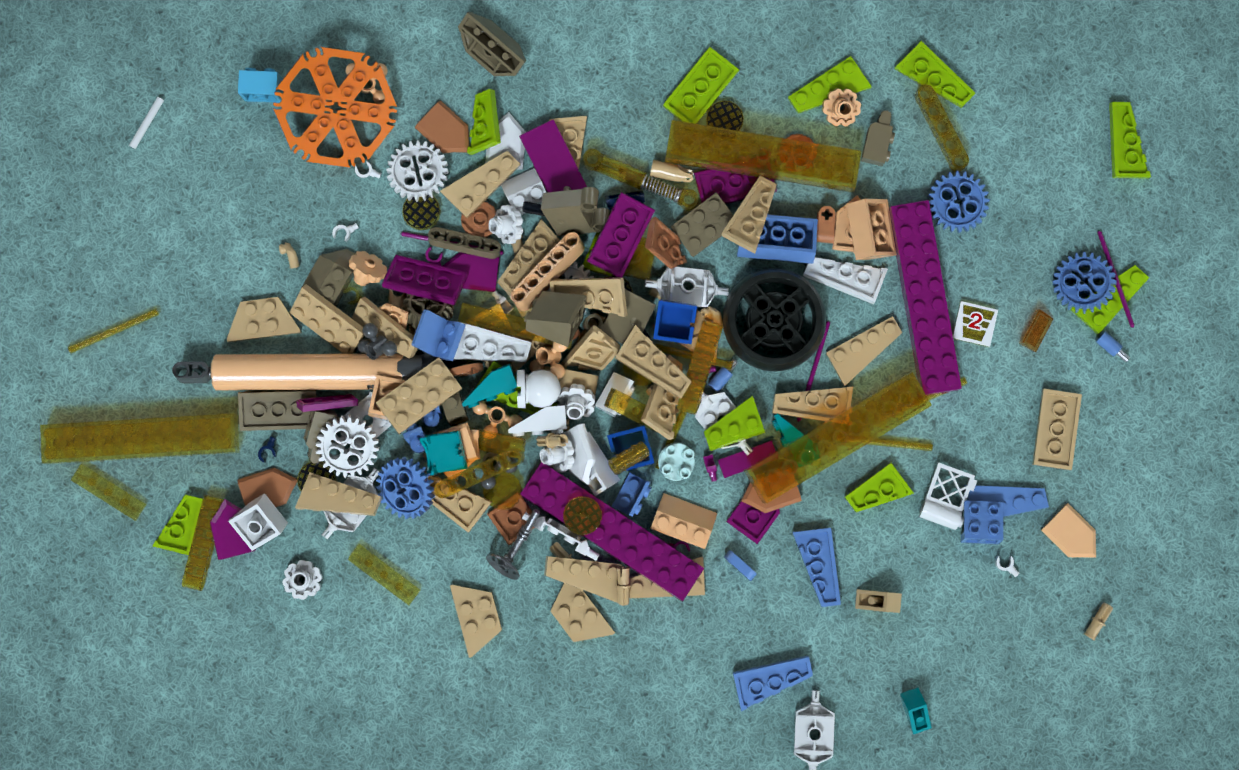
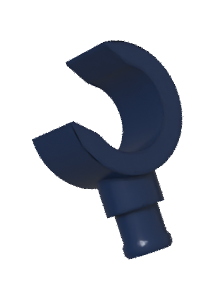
(270, 445)

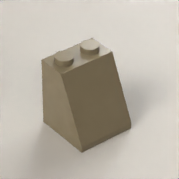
(556, 316)

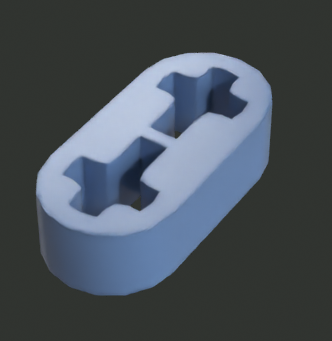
(741, 566)

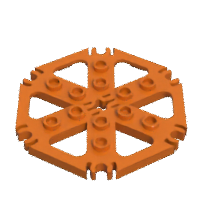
(328, 90)

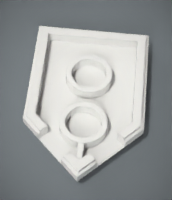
(510, 140)
(583, 453)

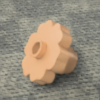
(832, 107)
(367, 268)

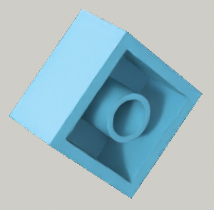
(259, 85)

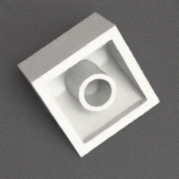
(524, 188)
(258, 522)

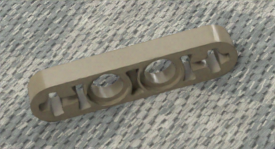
(463, 245)

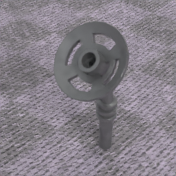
(504, 564)

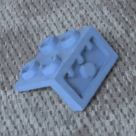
(438, 336)
(631, 494)
(982, 522)

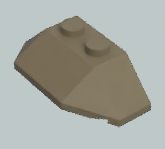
(491, 46)
(331, 275)

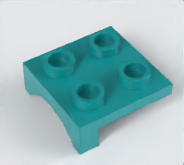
(444, 452)

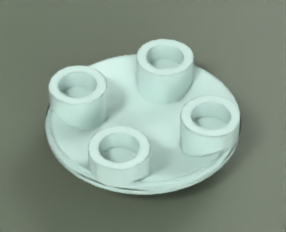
(676, 461)

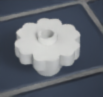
(507, 224)
(577, 401)
(559, 457)
(312, 579)

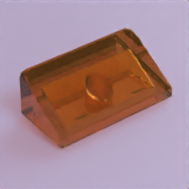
(1036, 330)

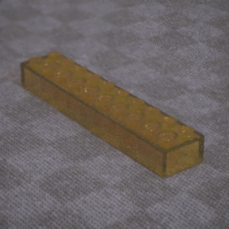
(763, 156)
(837, 437)
(139, 438)

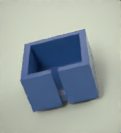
(674, 321)
(624, 439)

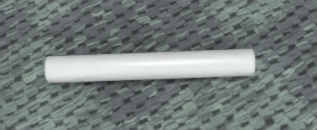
(146, 122)

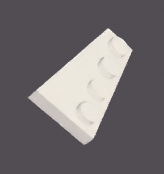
(856, 280)
(491, 346)

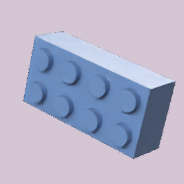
(786, 240)

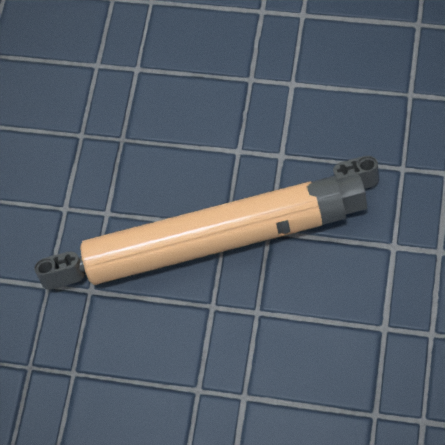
(300, 371)

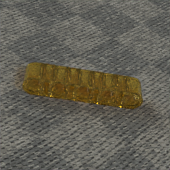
(941, 137)
(700, 366)
(470, 475)
(201, 546)

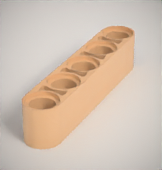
(551, 262)

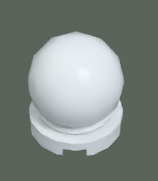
(538, 388)

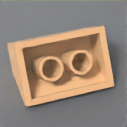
(871, 229)
(684, 521)

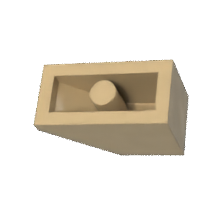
(878, 601)

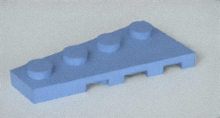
(1014, 499)
(819, 559)
(763, 681)

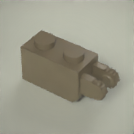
(878, 140)
(316, 421)

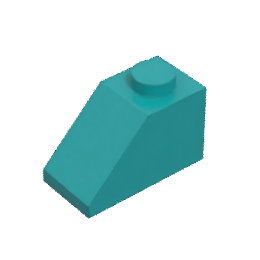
(916, 710)

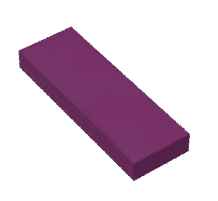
(328, 402)
(738, 462)

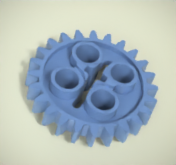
(974, 197)
(1097, 271)
(405, 488)

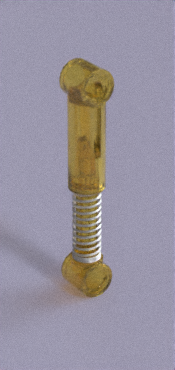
(638, 178)

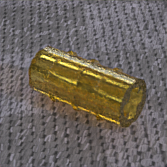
(628, 458)

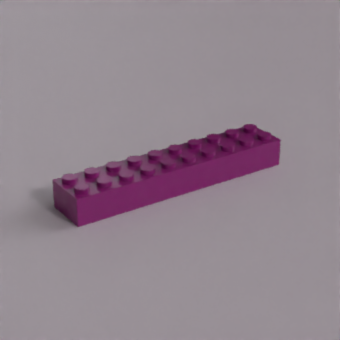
(924, 298)
(617, 534)

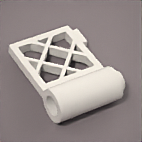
(943, 512)

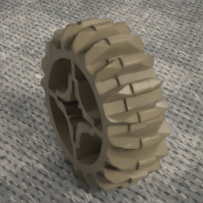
(416, 305)

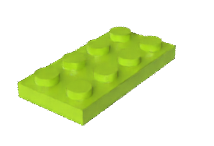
(701, 87)

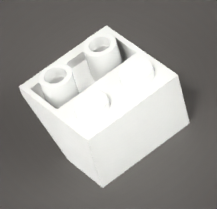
(619, 383)

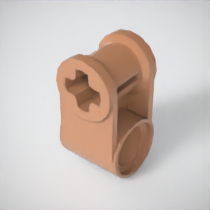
(826, 228)

